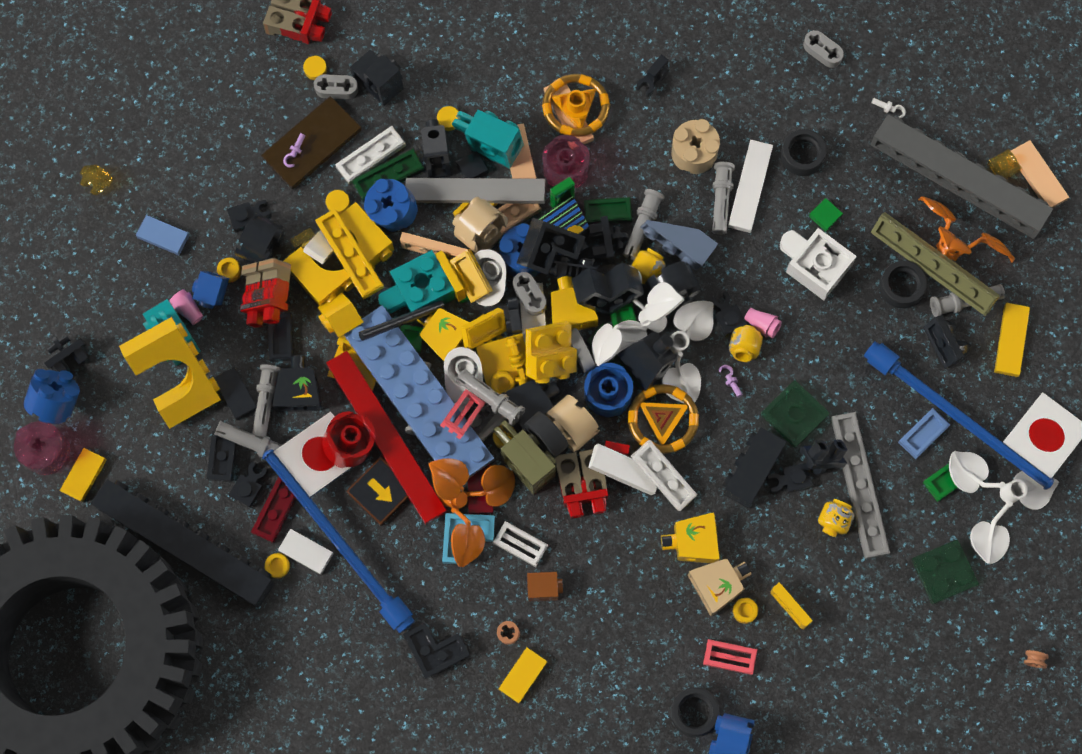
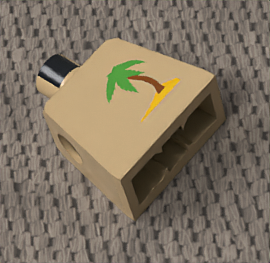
(718, 583)

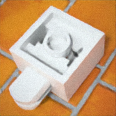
(817, 261)

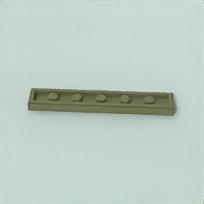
(935, 264)

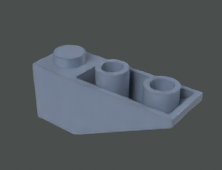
(685, 242)

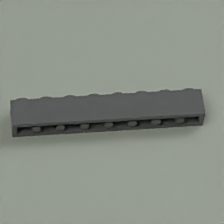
(961, 176)

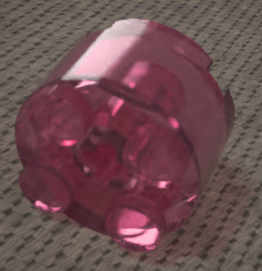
(565, 149)
(32, 438)

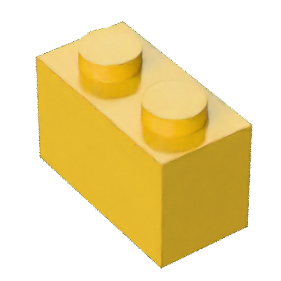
(339, 315)

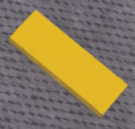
(1012, 339)

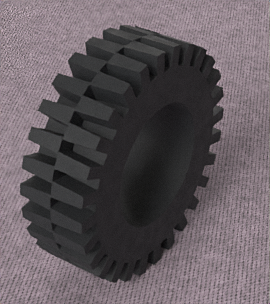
(156, 625)

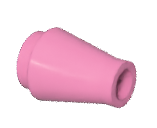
(186, 306)
(765, 323)

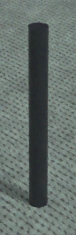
(401, 320)

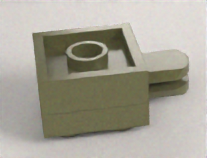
(526, 458)

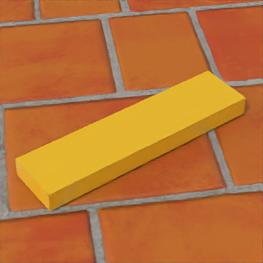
(349, 254)

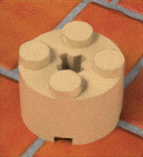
(686, 139)
(479, 225)
(573, 422)

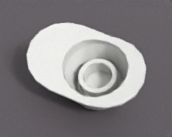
(495, 272)
(454, 363)

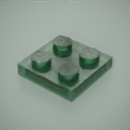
(794, 413)
(945, 571)

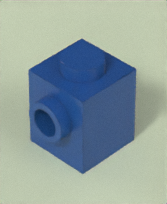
(210, 289)

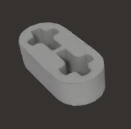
(823, 49)
(336, 86)
(534, 291)
(583, 355)

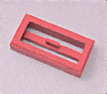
(453, 427)
(716, 664)

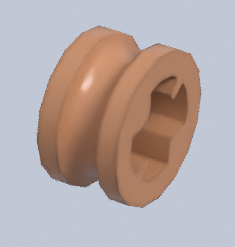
(511, 625)
(1036, 659)

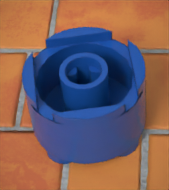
(378, 205)
(510, 249)
(51, 395)
(610, 403)
(733, 735)

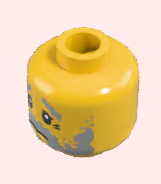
(649, 264)
(745, 343)
(836, 517)

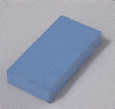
(162, 235)
(924, 433)

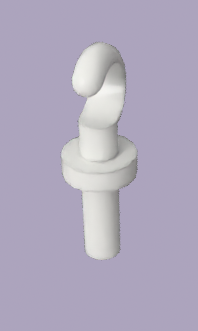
(888, 106)

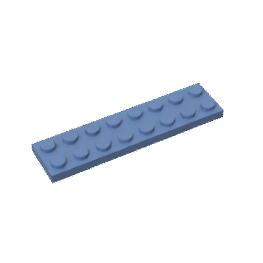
(416, 393)

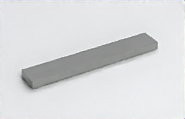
(465, 189)
(861, 487)

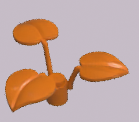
(953, 244)
(448, 481)

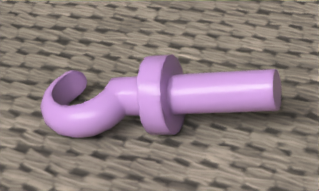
(295, 149)
(731, 381)

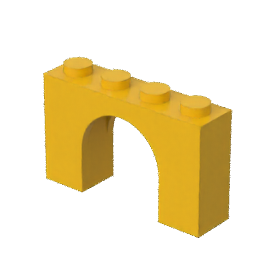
(326, 284)
(165, 343)

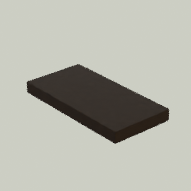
(325, 133)

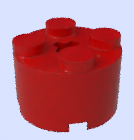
(346, 452)

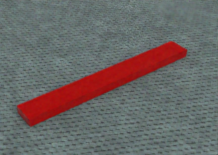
(387, 438)

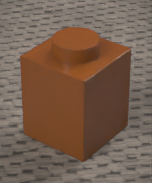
(544, 586)

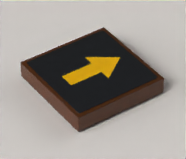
(378, 492)

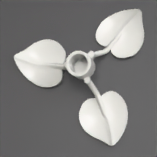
(661, 302)
(696, 324)
(969, 472)

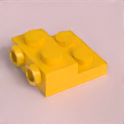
(550, 352)

